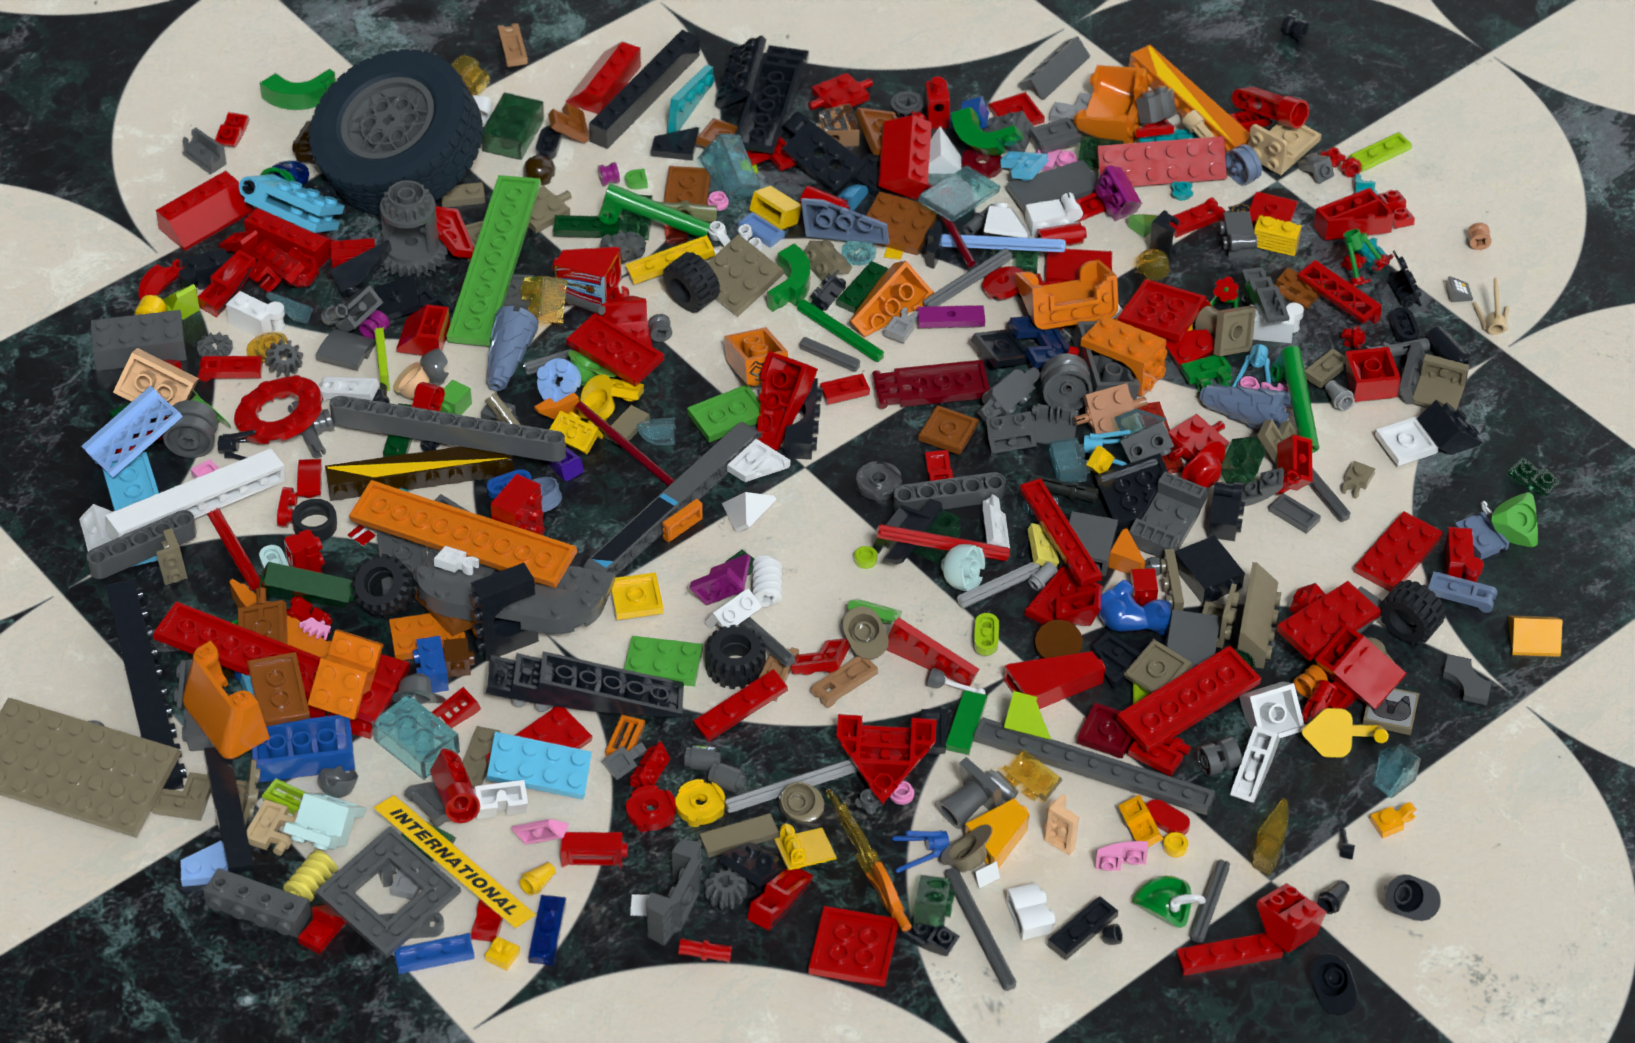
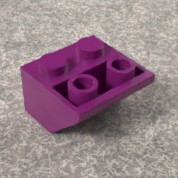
(1117, 193)

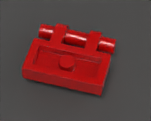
(1162, 758)

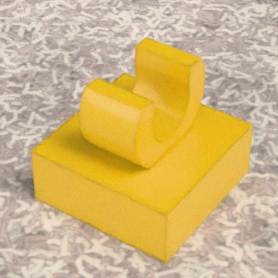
(502, 953)

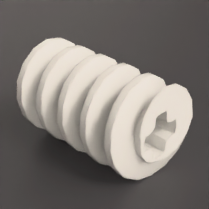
(767, 580)

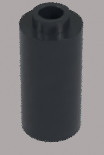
(1447, 346)

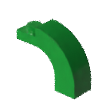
(296, 94)
(988, 143)
(796, 287)

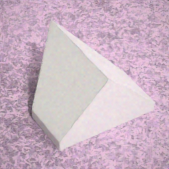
(943, 155)
(746, 509)

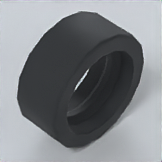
(315, 507)

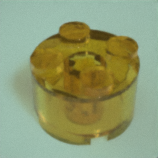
(472, 75)

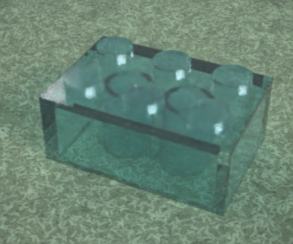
(414, 735)

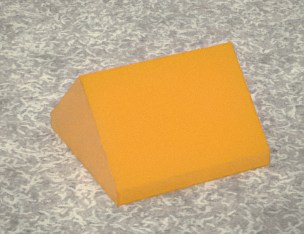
(1535, 635)

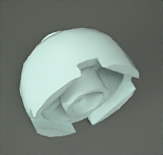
(963, 566)

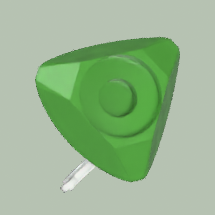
(1516, 519)

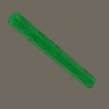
(840, 330)

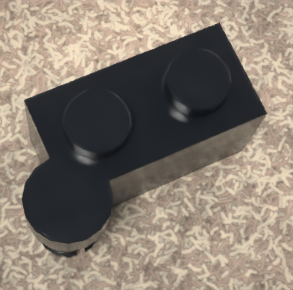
(201, 267)
(1225, 511)

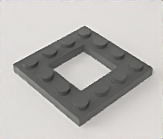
(388, 935)

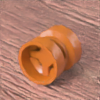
(1306, 682)

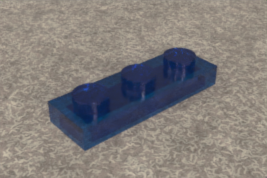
(547, 930)

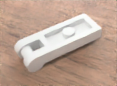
(352, 387)

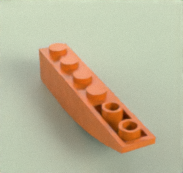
(296, 637)

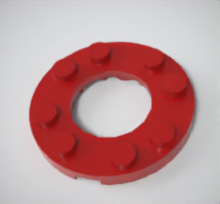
(305, 414)

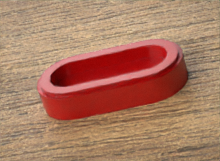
(1168, 818)

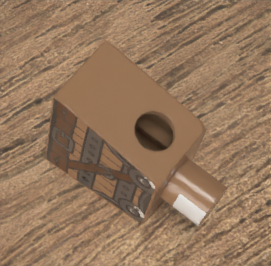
(840, 124)

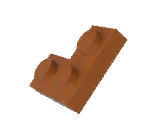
(570, 122)

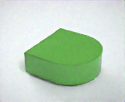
(636, 179)

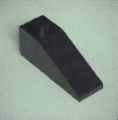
(358, 271)

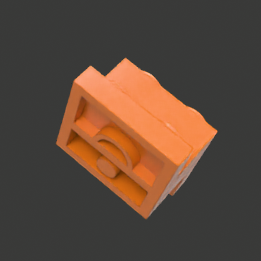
(345, 674)

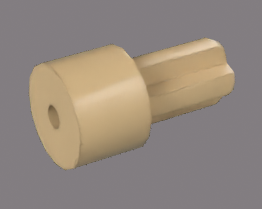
(1195, 123)

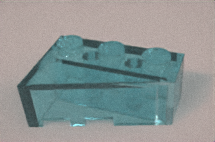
(730, 166)

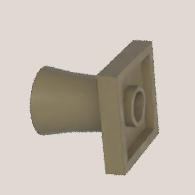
(1229, 327)

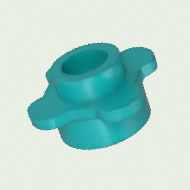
(1182, 190)

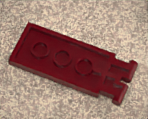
(931, 384)

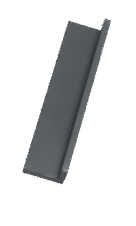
(1056, 67)

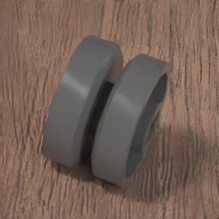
(1065, 381)
(194, 432)

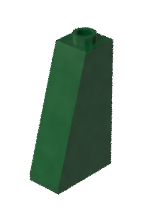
(315, 587)

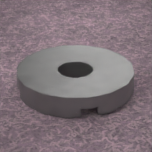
(878, 490)

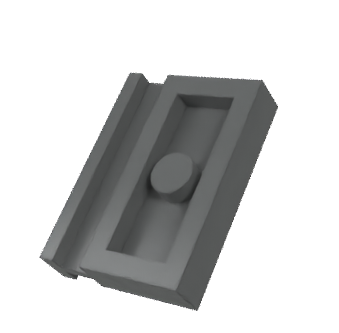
(1055, 135)

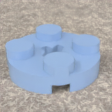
(550, 372)

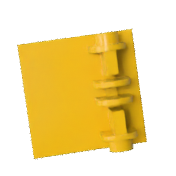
(803, 847)

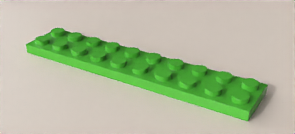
(493, 259)

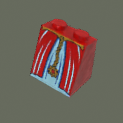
(590, 272)

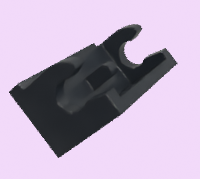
(1163, 233)

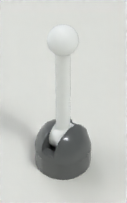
(938, 678)

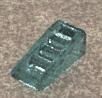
(294, 309)

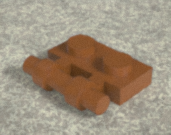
(1296, 290)

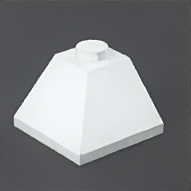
(1005, 221)

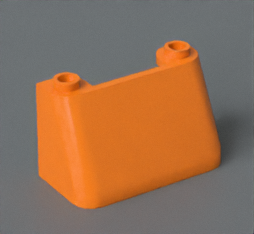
(1113, 104)
(1070, 301)
(229, 722)

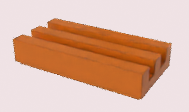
(682, 520)
(636, 735)

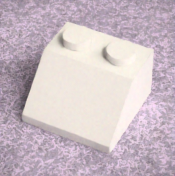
(1273, 709)

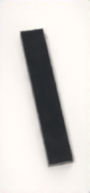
(228, 811)

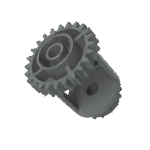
(411, 228)

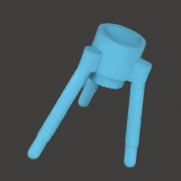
(1257, 358)
(1093, 440)

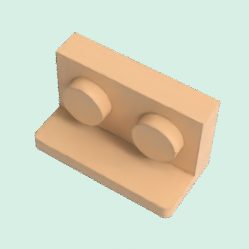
(1061, 826)

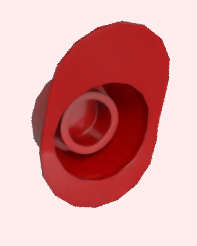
(1206, 465)

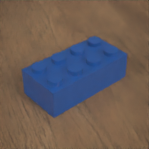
(305, 748)

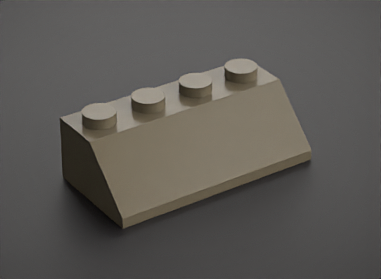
(1259, 615)

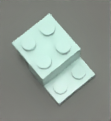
(324, 821)

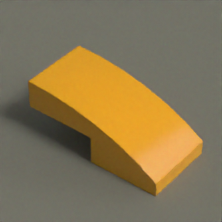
(1140, 820)

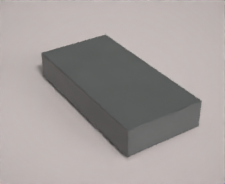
(1294, 513)

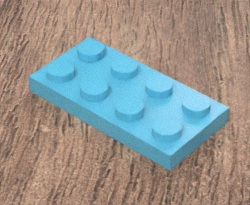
(540, 764)

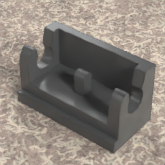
(204, 151)

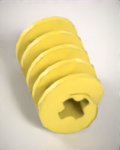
(311, 875)

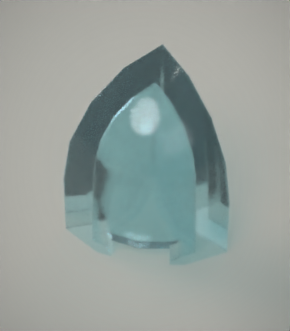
(658, 431)

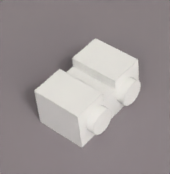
(502, 796)

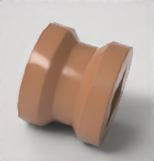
(1479, 236)

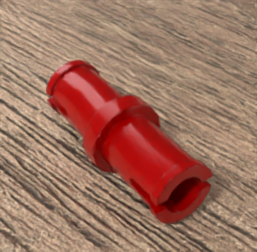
(705, 950)

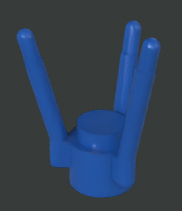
(935, 841)

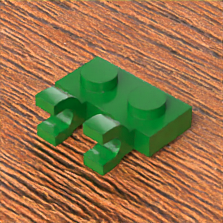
(1207, 368)

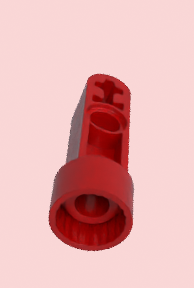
(1286, 110)
(454, 787)

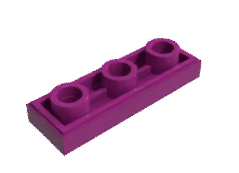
(951, 316)

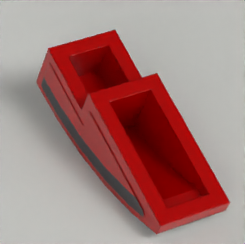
(226, 283)
(778, 897)

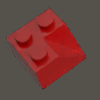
(1372, 374)

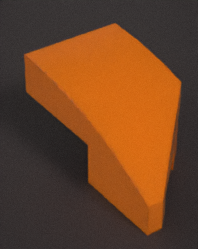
(552, 409)

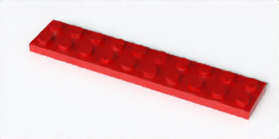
(192, 628)

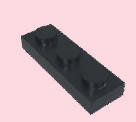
(1082, 928)

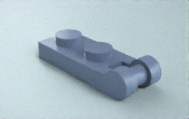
(1463, 591)

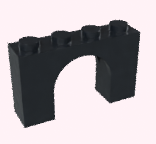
(488, 599)

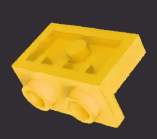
(576, 432)

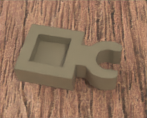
(1357, 477)

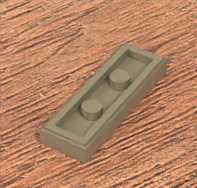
(732, 836)

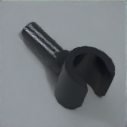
(1346, 849)

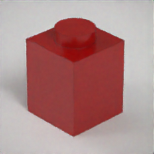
(1144, 585)

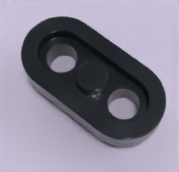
(548, 142)
(1404, 324)

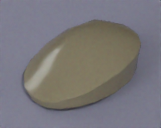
(801, 802)

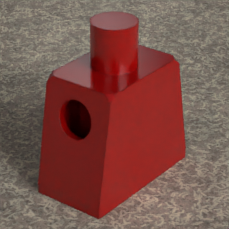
(937, 93)

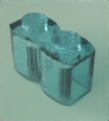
(1068, 460)

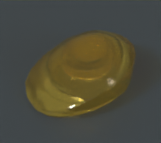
(262, 342)

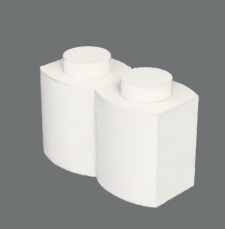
(1030, 911)

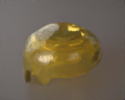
(1153, 264)

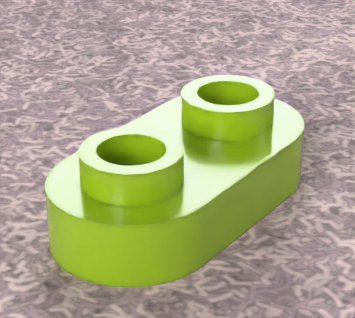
(986, 634)

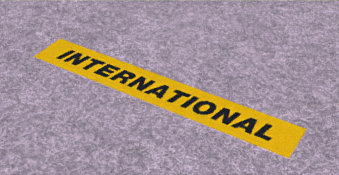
(455, 861)

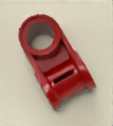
(428, 396)

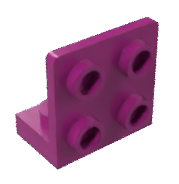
(722, 581)

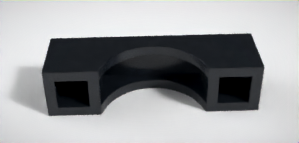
(800, 436)

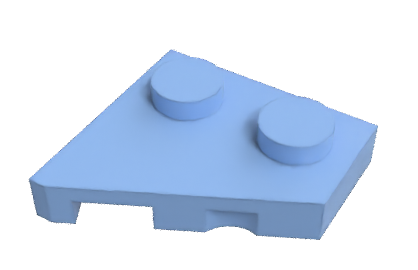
(202, 865)

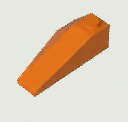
(894, 291)

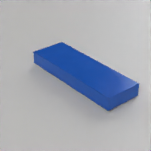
(434, 953)

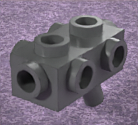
(630, 244)

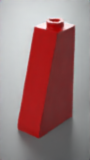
(1055, 677)

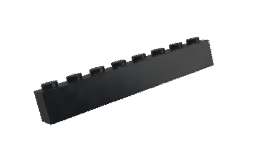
(644, 89)

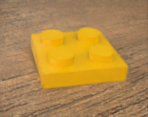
(637, 596)

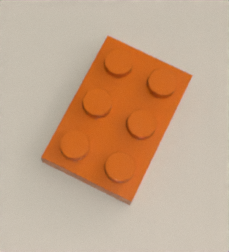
(408, 629)

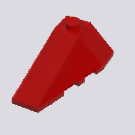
(782, 395)

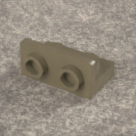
(171, 559)

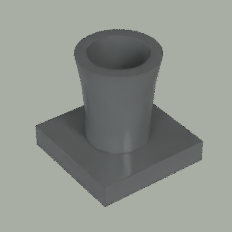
(976, 791)

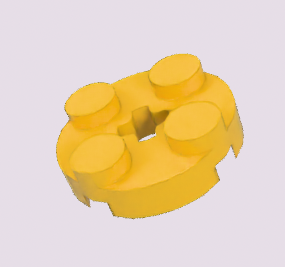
(700, 814)

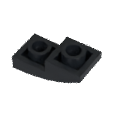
(933, 247)
(931, 938)

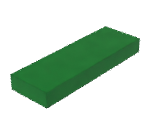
(966, 722)

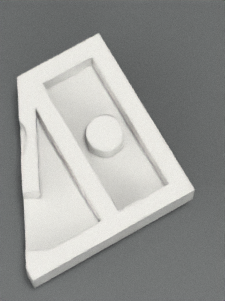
(757, 461)

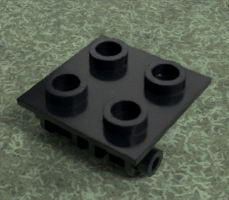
(1403, 284)

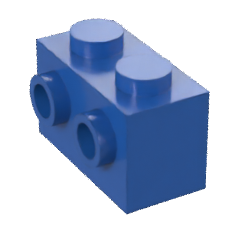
(432, 662)

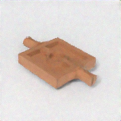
(1105, 405)

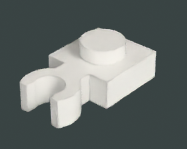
(454, 559)

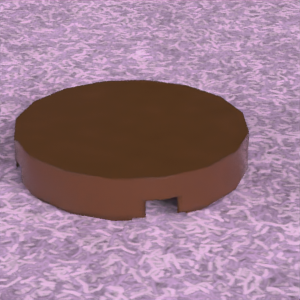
(1058, 639)

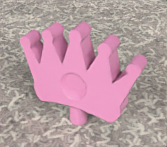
(315, 627)

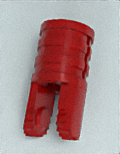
(1319, 699)

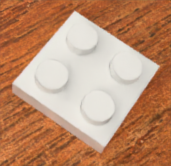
(1406, 441)

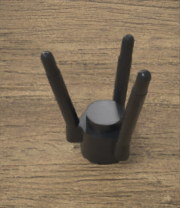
(230, 443)

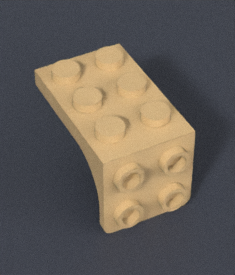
(1281, 145)

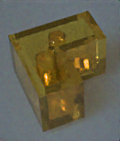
(546, 298)

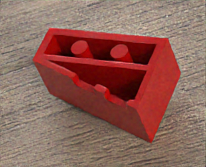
(1357, 211)

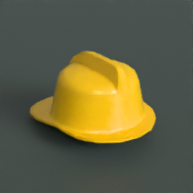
(598, 396)

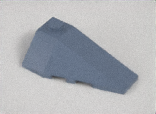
(836, 222)

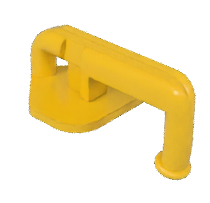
(1333, 732)

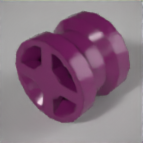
(608, 173)

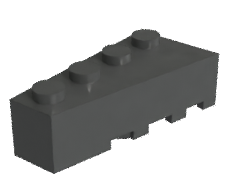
(1104, 371)

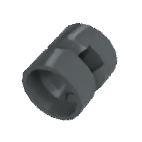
(1219, 756)

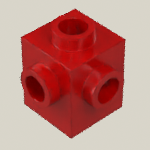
(1305, 596)

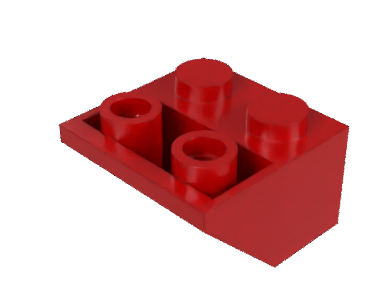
(425, 330)
(1290, 917)

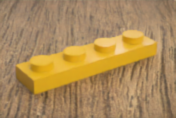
(653, 265)

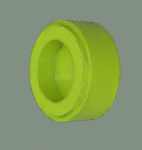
(865, 557)

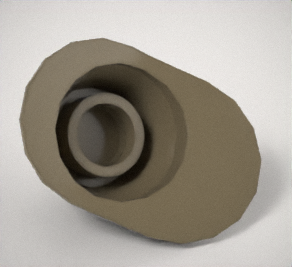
(865, 632)
(969, 850)

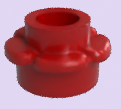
(1351, 167)

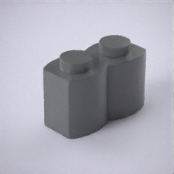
(1156, 105)

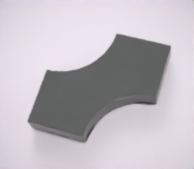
(1472, 686)

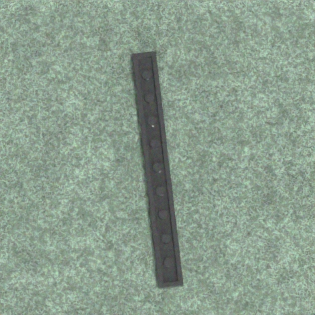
(1096, 766)

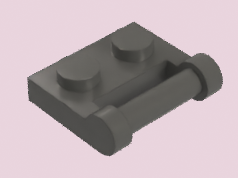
(429, 800)

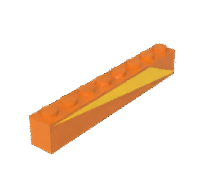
(1189, 96)

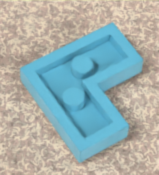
(1024, 164)

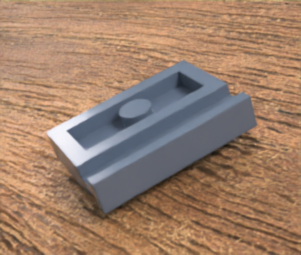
(1485, 537)

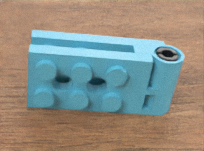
(291, 202)

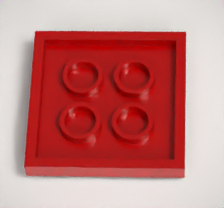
(1162, 310)
(854, 946)

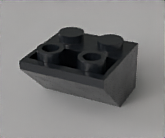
(1449, 428)

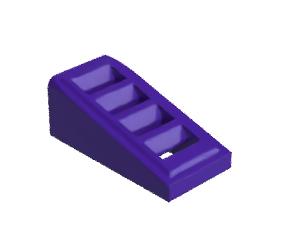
(568, 467)

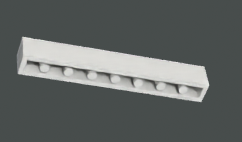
(202, 493)

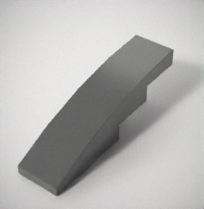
(1264, 295)

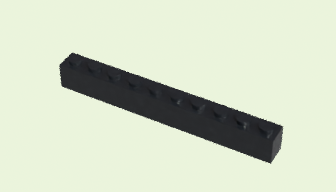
(142, 672)

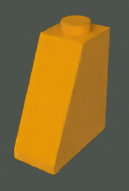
(1008, 826)

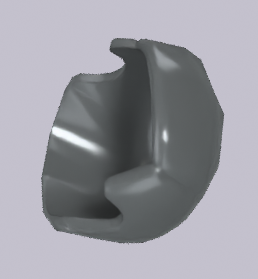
(433, 365)
(336, 781)

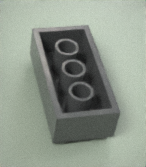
(154, 333)

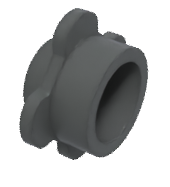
(868, 801)

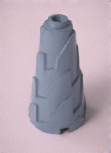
(509, 341)
(1247, 404)

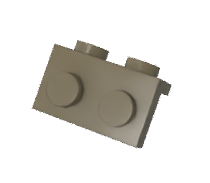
(826, 259)

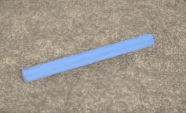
(1010, 243)

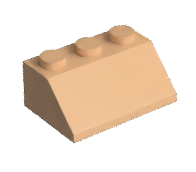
(146, 371)

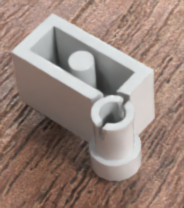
(1052, 213)
(255, 315)
(1279, 330)

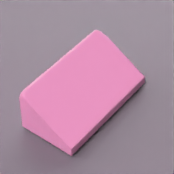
(540, 831)

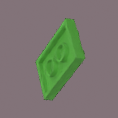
(723, 412)
(665, 658)

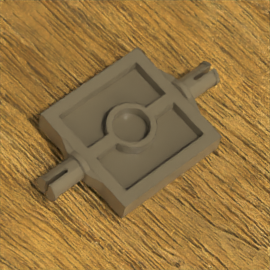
(547, 207)

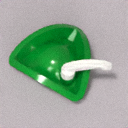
(1167, 899)

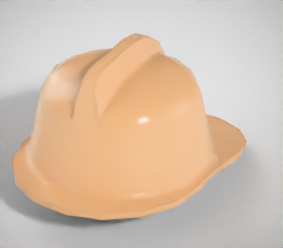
(409, 379)

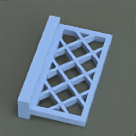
(120, 431)

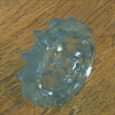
(863, 257)

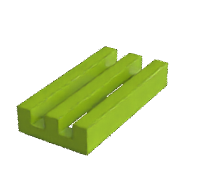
(284, 799)

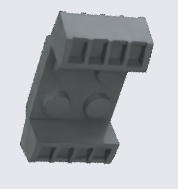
(1169, 515)
(670, 914)

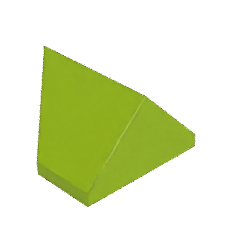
(184, 300)
(1025, 716)

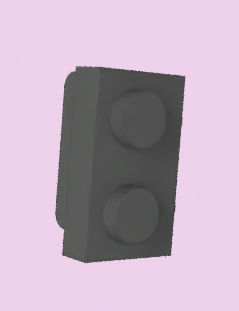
(1019, 120)

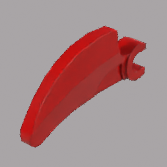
(158, 279)

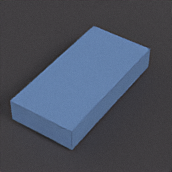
(763, 229)

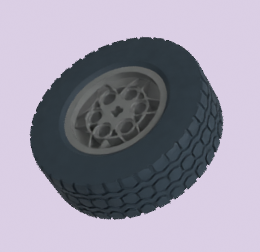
(395, 123)

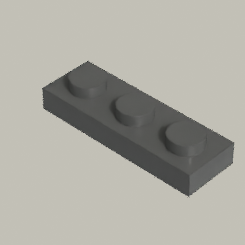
(1411, 372)

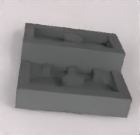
(345, 349)

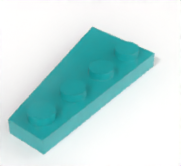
(688, 98)

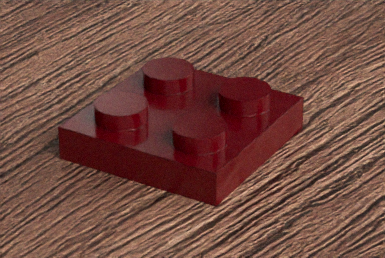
(1104, 732)

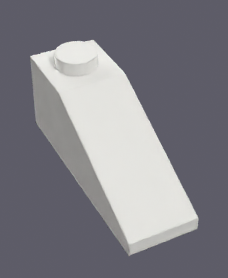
(1255, 764)

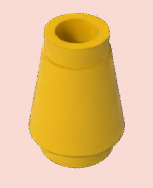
(537, 878)

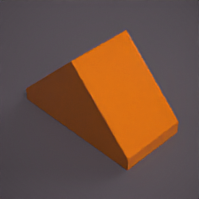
(1125, 554)

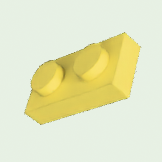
(1042, 546)

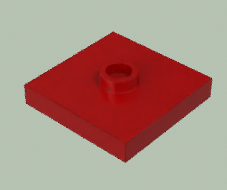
(1272, 206)

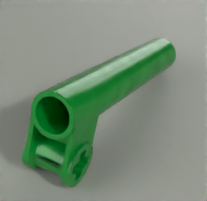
(620, 198)
(1290, 368)

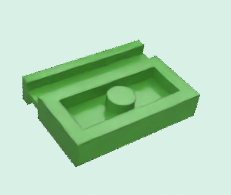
(886, 614)

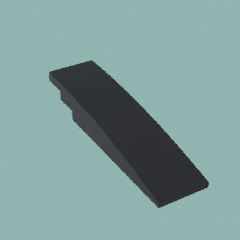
(772, 98)
(583, 685)

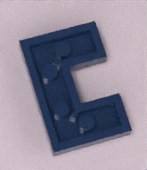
(1049, 339)

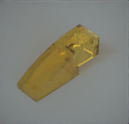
(1271, 839)

